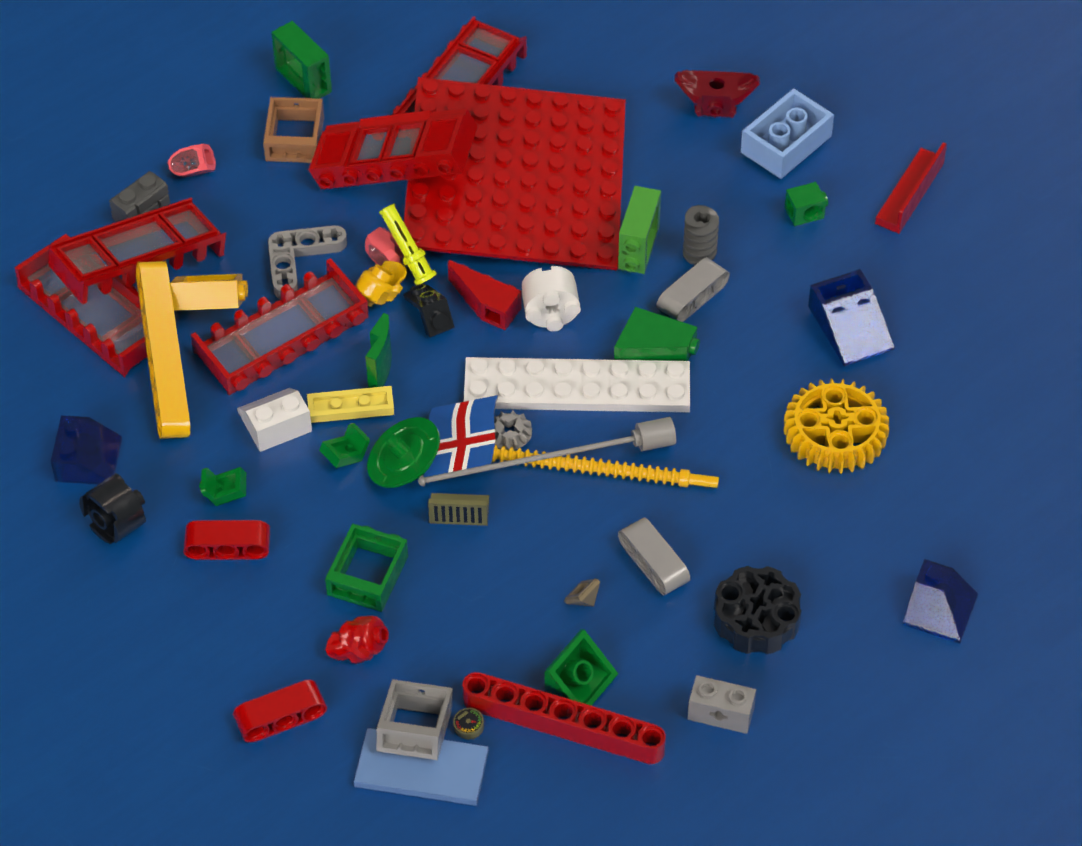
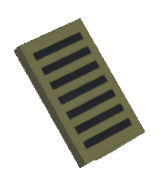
(458, 509)

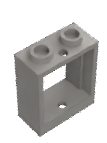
(409, 738)

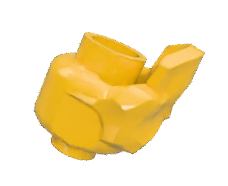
(381, 282)

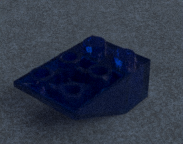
(850, 317)

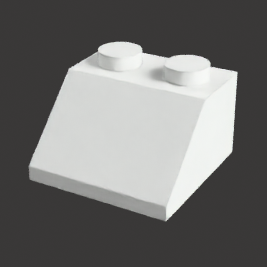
(276, 418)

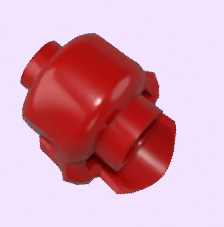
(358, 639)

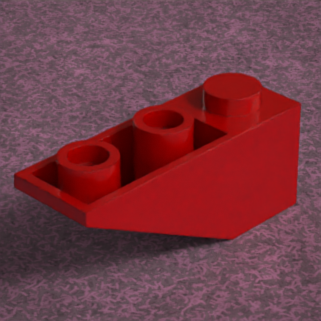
(488, 297)

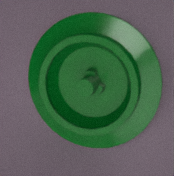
(403, 452)

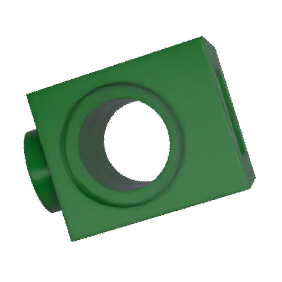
(805, 203)

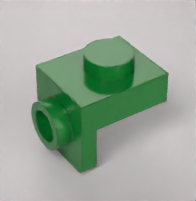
(346, 449)
(224, 486)

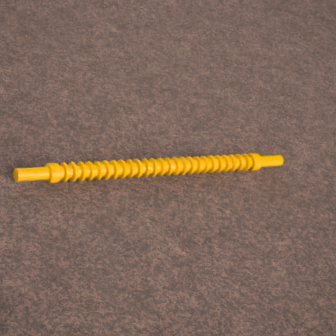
(683, 478)

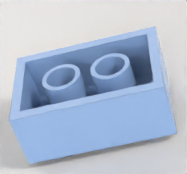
(787, 133)

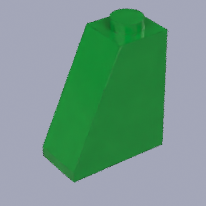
(656, 338)

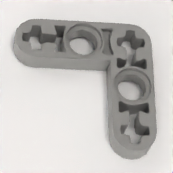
(288, 252)

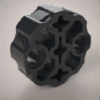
(750, 590)

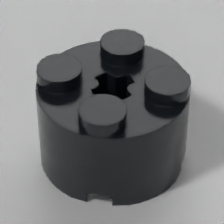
(113, 509)

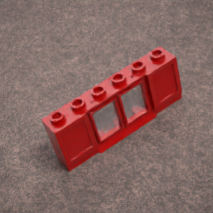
(393, 148)

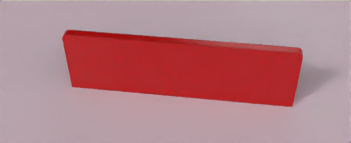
(911, 189)

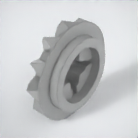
(511, 438)

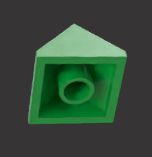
(579, 671)

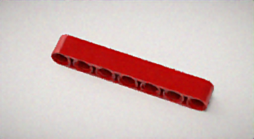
(573, 728)

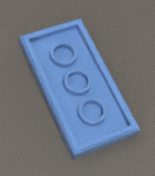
(451, 778)

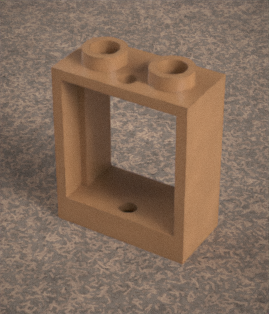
(289, 147)

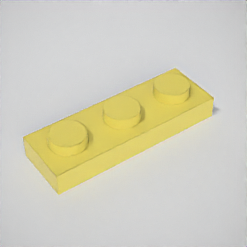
(350, 404)

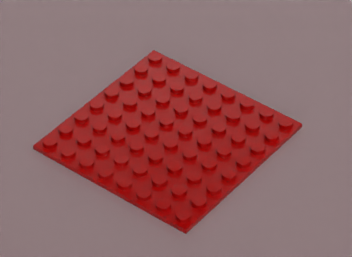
(535, 179)

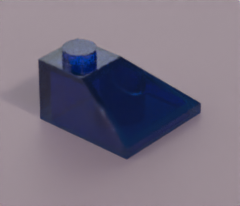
(940, 602)

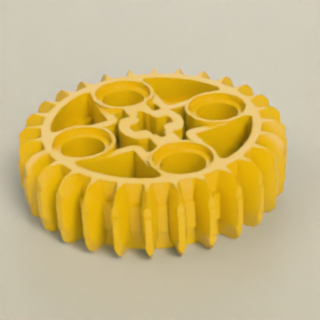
(836, 425)

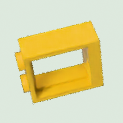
(208, 291)

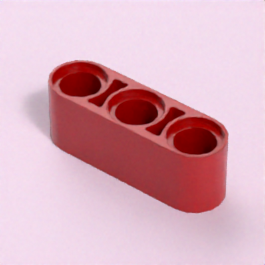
(227, 540)
(279, 711)

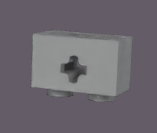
(721, 704)

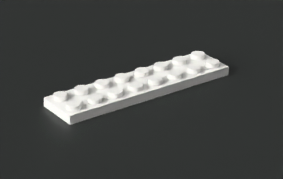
(580, 384)

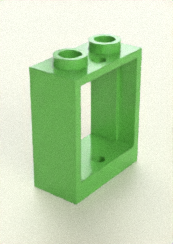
(639, 229)

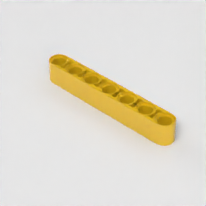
(162, 350)

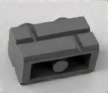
(140, 197)

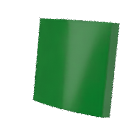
(379, 356)

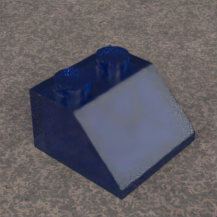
(84, 451)

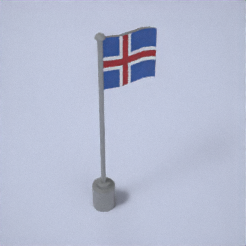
(469, 440)

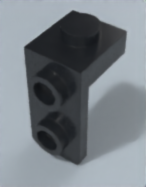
(432, 308)

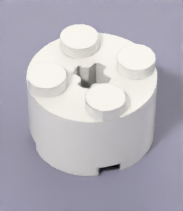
(550, 297)

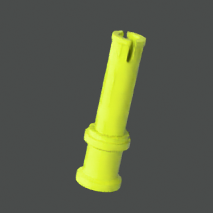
(415, 259)

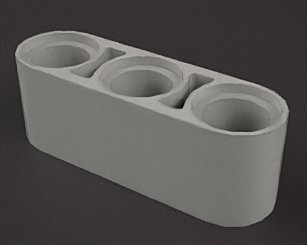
(693, 290)
(654, 556)

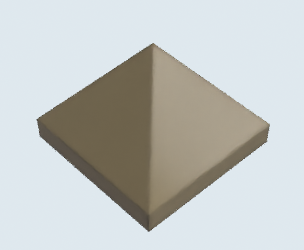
(584, 593)

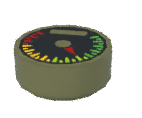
(468, 723)

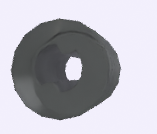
(700, 234)

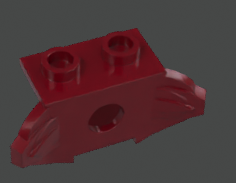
(716, 91)

